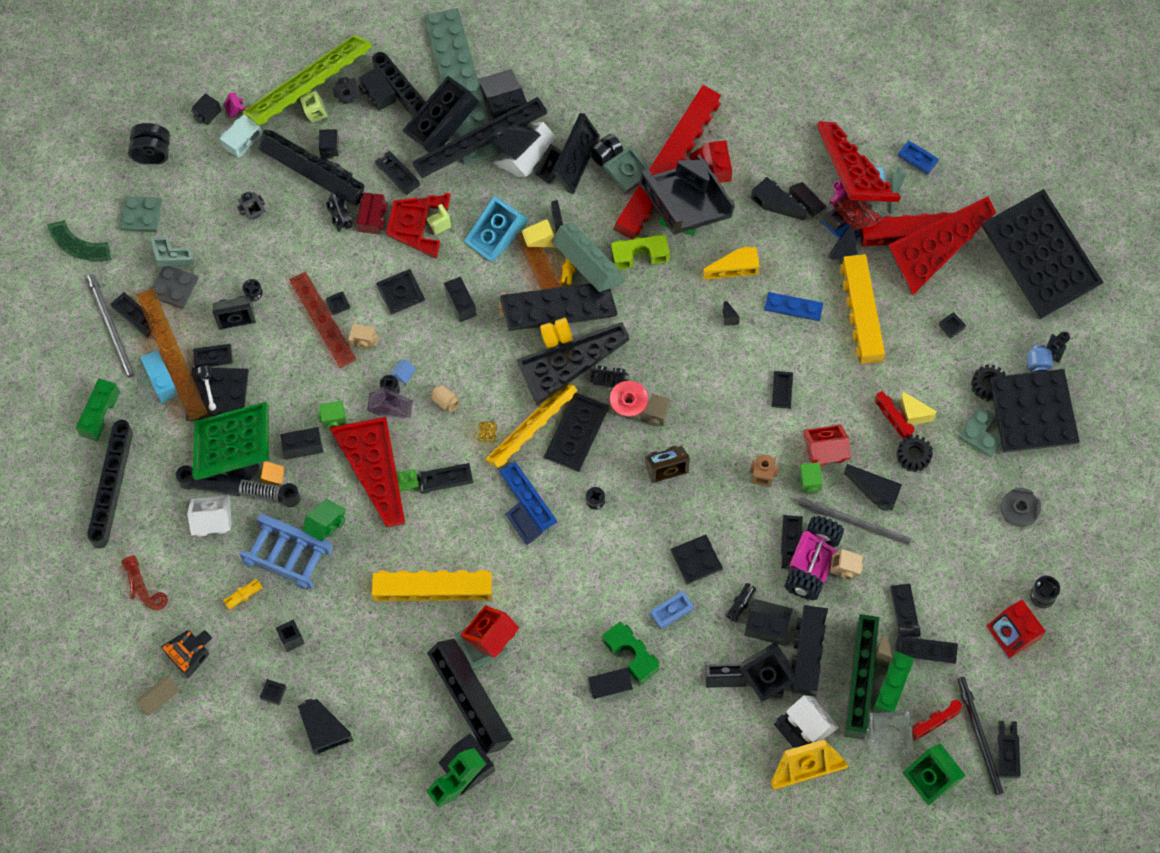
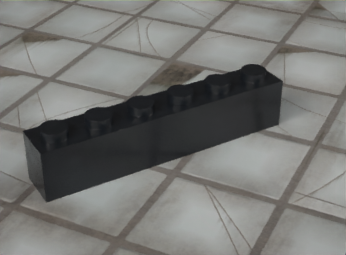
(470, 696)

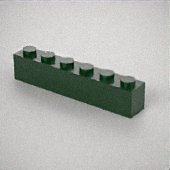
(861, 677)

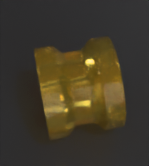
(487, 431)

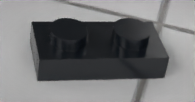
(213, 355)

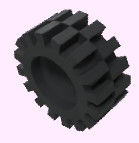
(977, 379)
(920, 444)

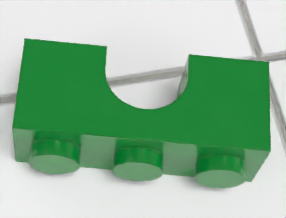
(92, 418)
(622, 638)
(893, 683)
(463, 770)

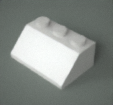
(523, 165)

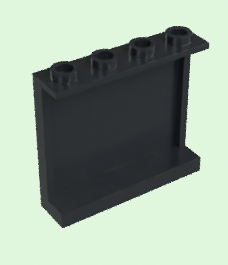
(684, 205)

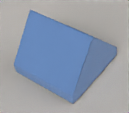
(403, 371)

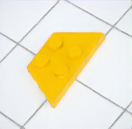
(807, 763)

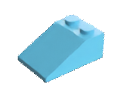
(496, 229)

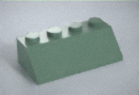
(587, 257)

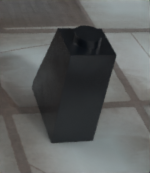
(322, 727)

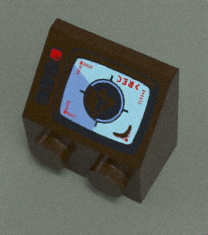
(667, 464)

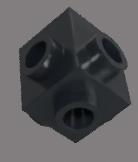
(352, 92)
(255, 209)

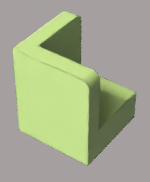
(439, 221)

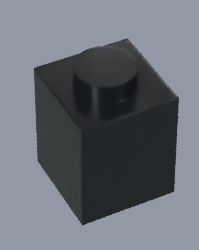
(206, 109)
(329, 143)
(290, 635)

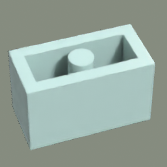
(240, 136)

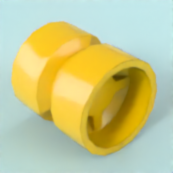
(554, 333)

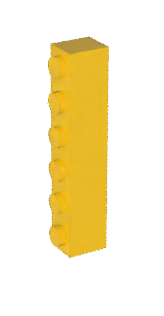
(863, 309)
(432, 586)

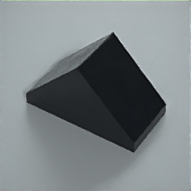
(547, 165)
(694, 173)
(845, 245)

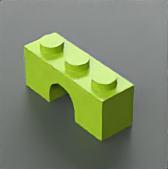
(654, 246)

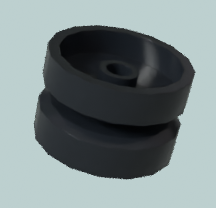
(149, 143)

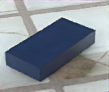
(523, 523)

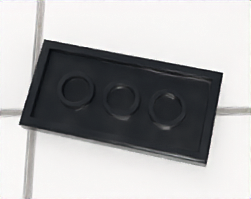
(576, 153)
(576, 432)

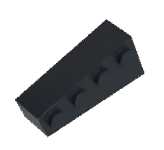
(809, 650)

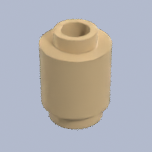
(445, 398)

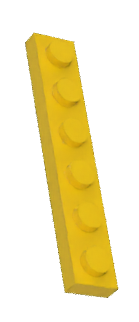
(530, 426)

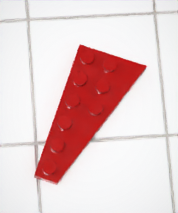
(855, 171)
(929, 248)
(371, 457)

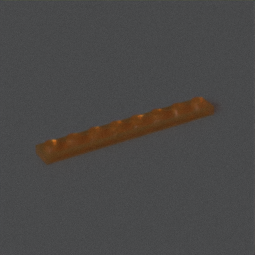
(171, 354)

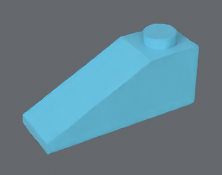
(159, 376)

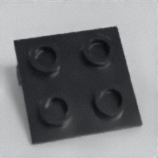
(600, 371)

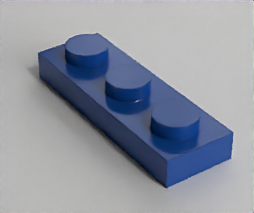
(793, 306)

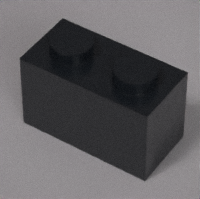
(377, 89)
(460, 299)
(301, 443)

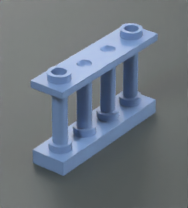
(285, 533)

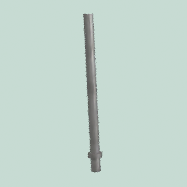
(94, 286)

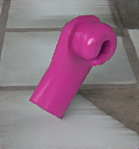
(840, 192)

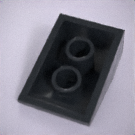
(502, 93)

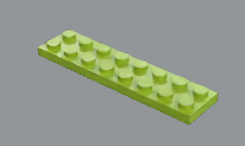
(306, 79)

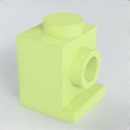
(313, 106)

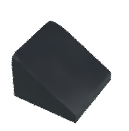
(730, 315)

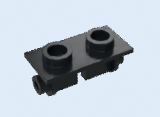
(339, 218)
(1057, 345)
(790, 732)

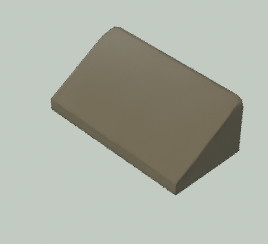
(883, 654)
(157, 695)

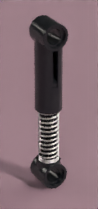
(236, 486)

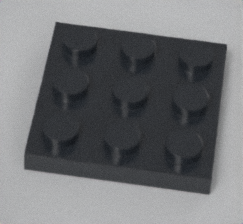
(227, 390)

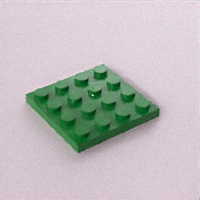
(231, 440)

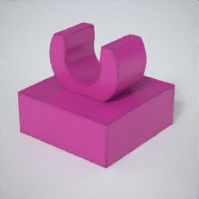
(233, 106)

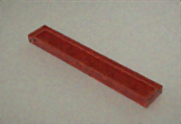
(322, 319)

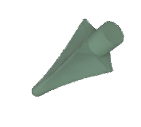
(898, 178)

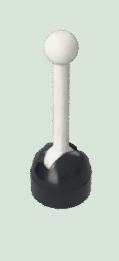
(204, 374)

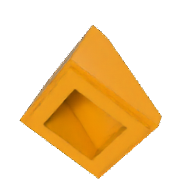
(272, 473)

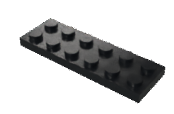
(545, 306)

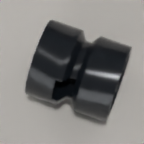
(606, 149)
(1045, 591)

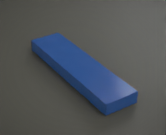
(528, 496)

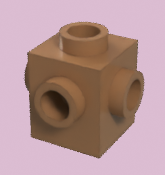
(764, 470)

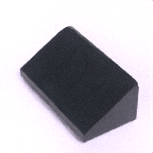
(806, 197)
(724, 676)

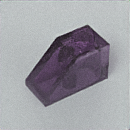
(389, 404)

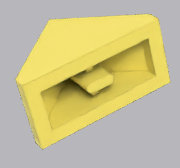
(539, 235)
(916, 411)

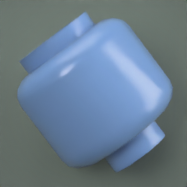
(1039, 359)

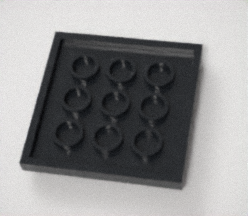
(1033, 410)

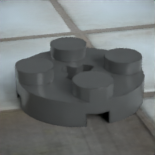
(1029, 501)

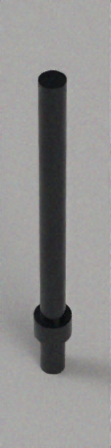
(967, 698)

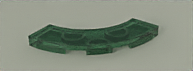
(76, 247)

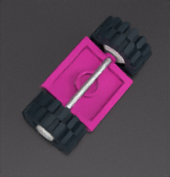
(813, 557)

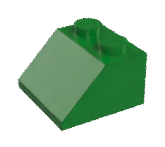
(934, 773)

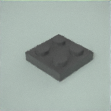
(174, 286)

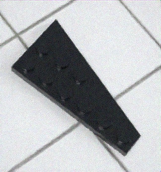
(557, 366)

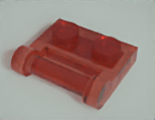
(853, 214)

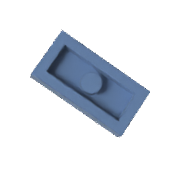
(672, 610)

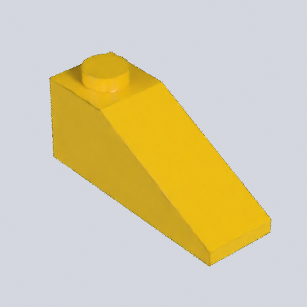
(738, 263)

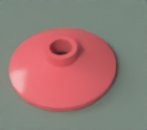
(629, 391)

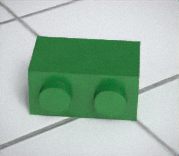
(324, 520)

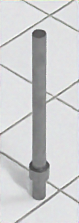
(818, 508)

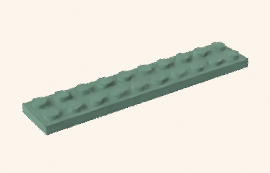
(455, 60)

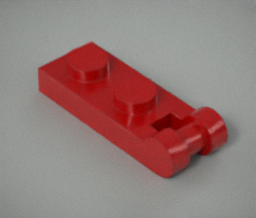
(893, 415)
(936, 720)

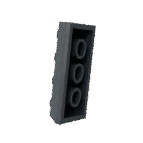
(441, 115)

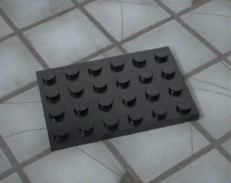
(1042, 254)

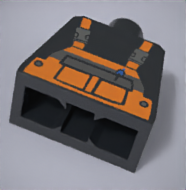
(187, 651)

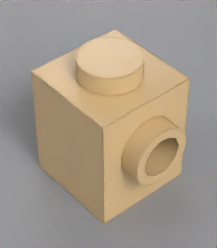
(846, 564)

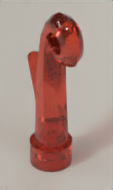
(137, 585)

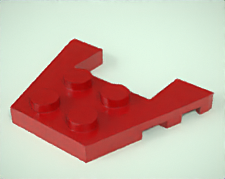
(409, 221)

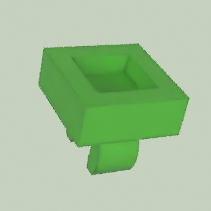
(407, 480)

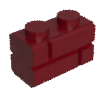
(371, 213)

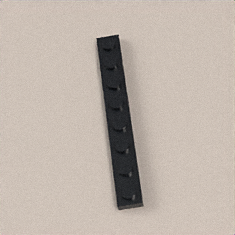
(477, 138)

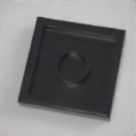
(400, 291)

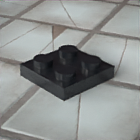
(696, 559)

